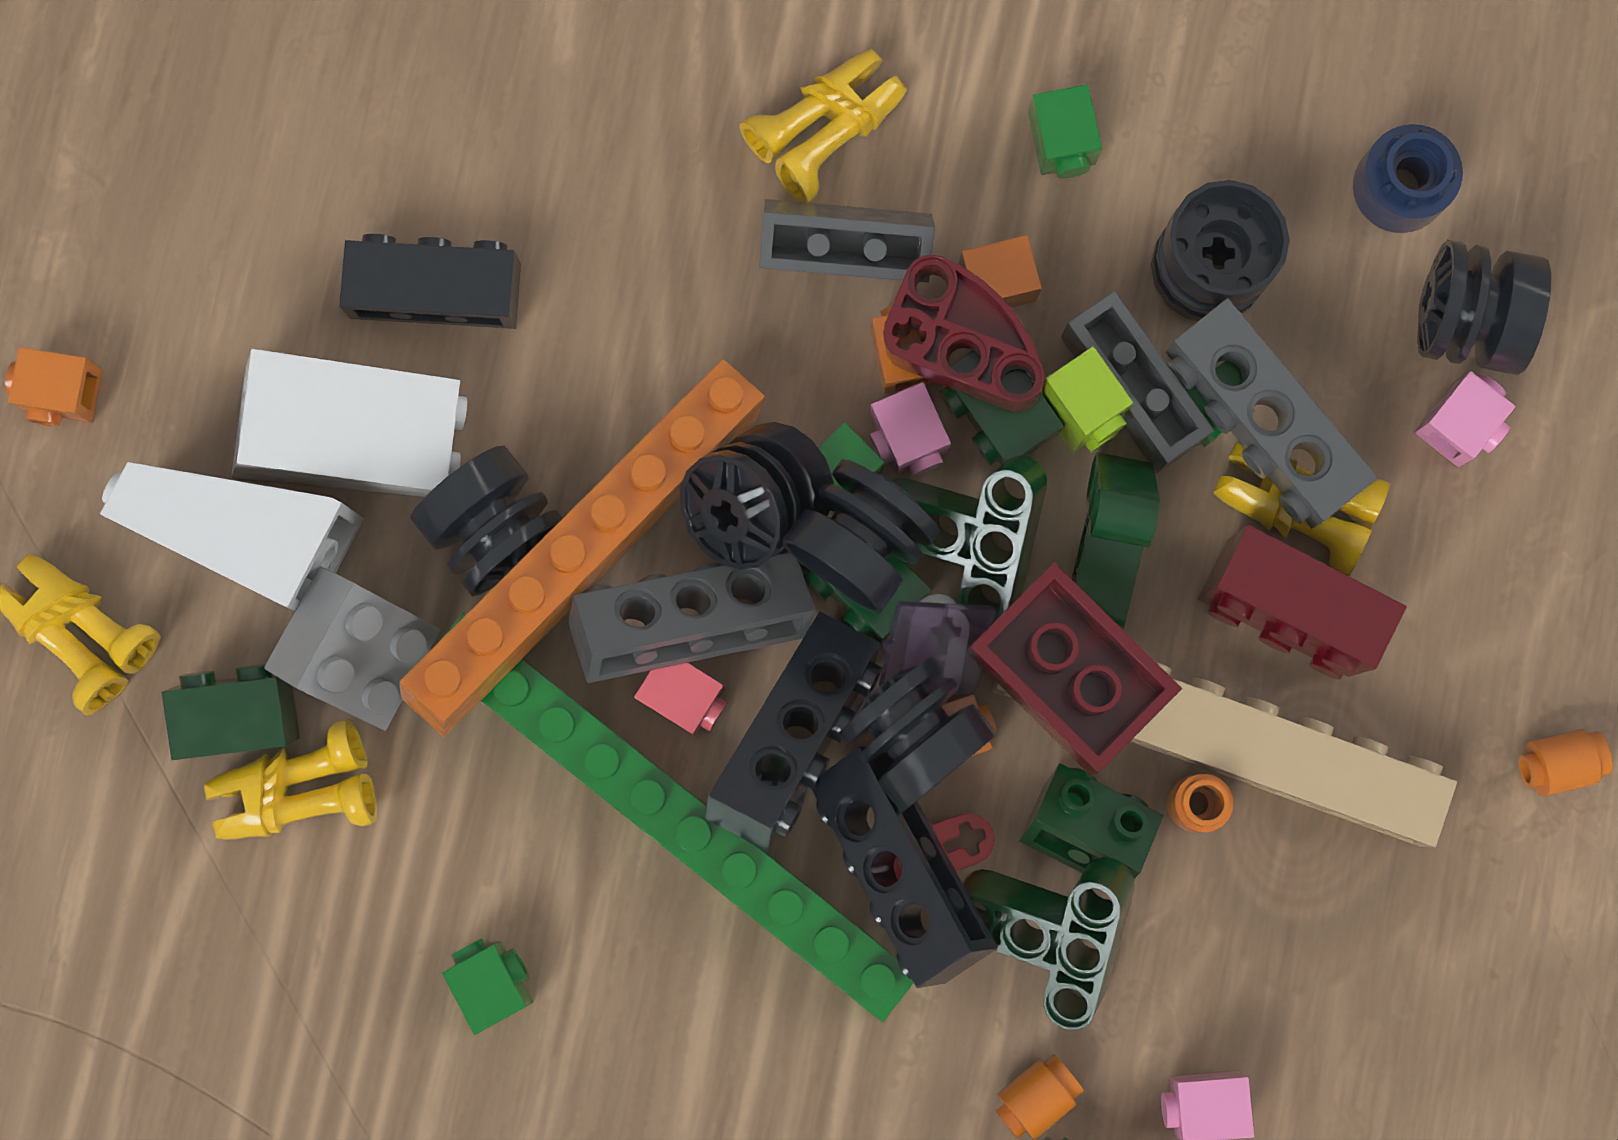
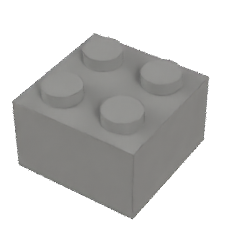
(350, 648)

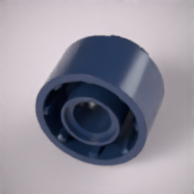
(1424, 154)

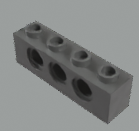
(1267, 382)
(671, 637)

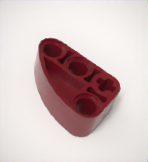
(963, 317)

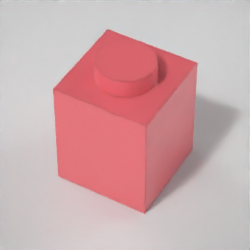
(683, 696)

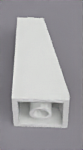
(346, 425)
(239, 529)

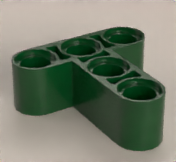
(977, 520)
(1117, 526)
(1063, 924)

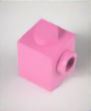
(1467, 419)
(909, 431)
(1208, 1106)

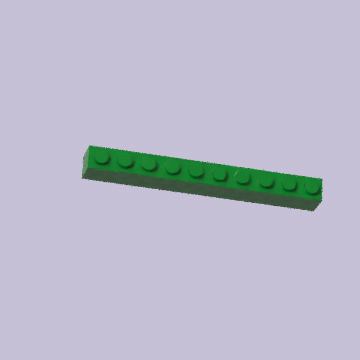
(680, 825)

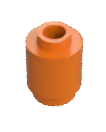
(1565, 762)
(1217, 803)
(1038, 1098)

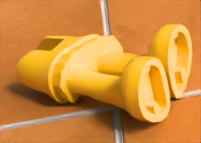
(834, 98)
(1262, 504)
(65, 602)
(267, 780)

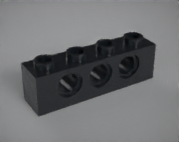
(826, 653)
(927, 880)

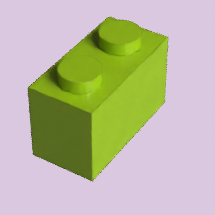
(1087, 401)

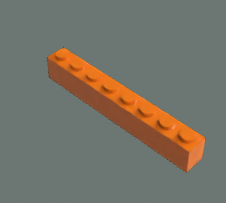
(577, 551)

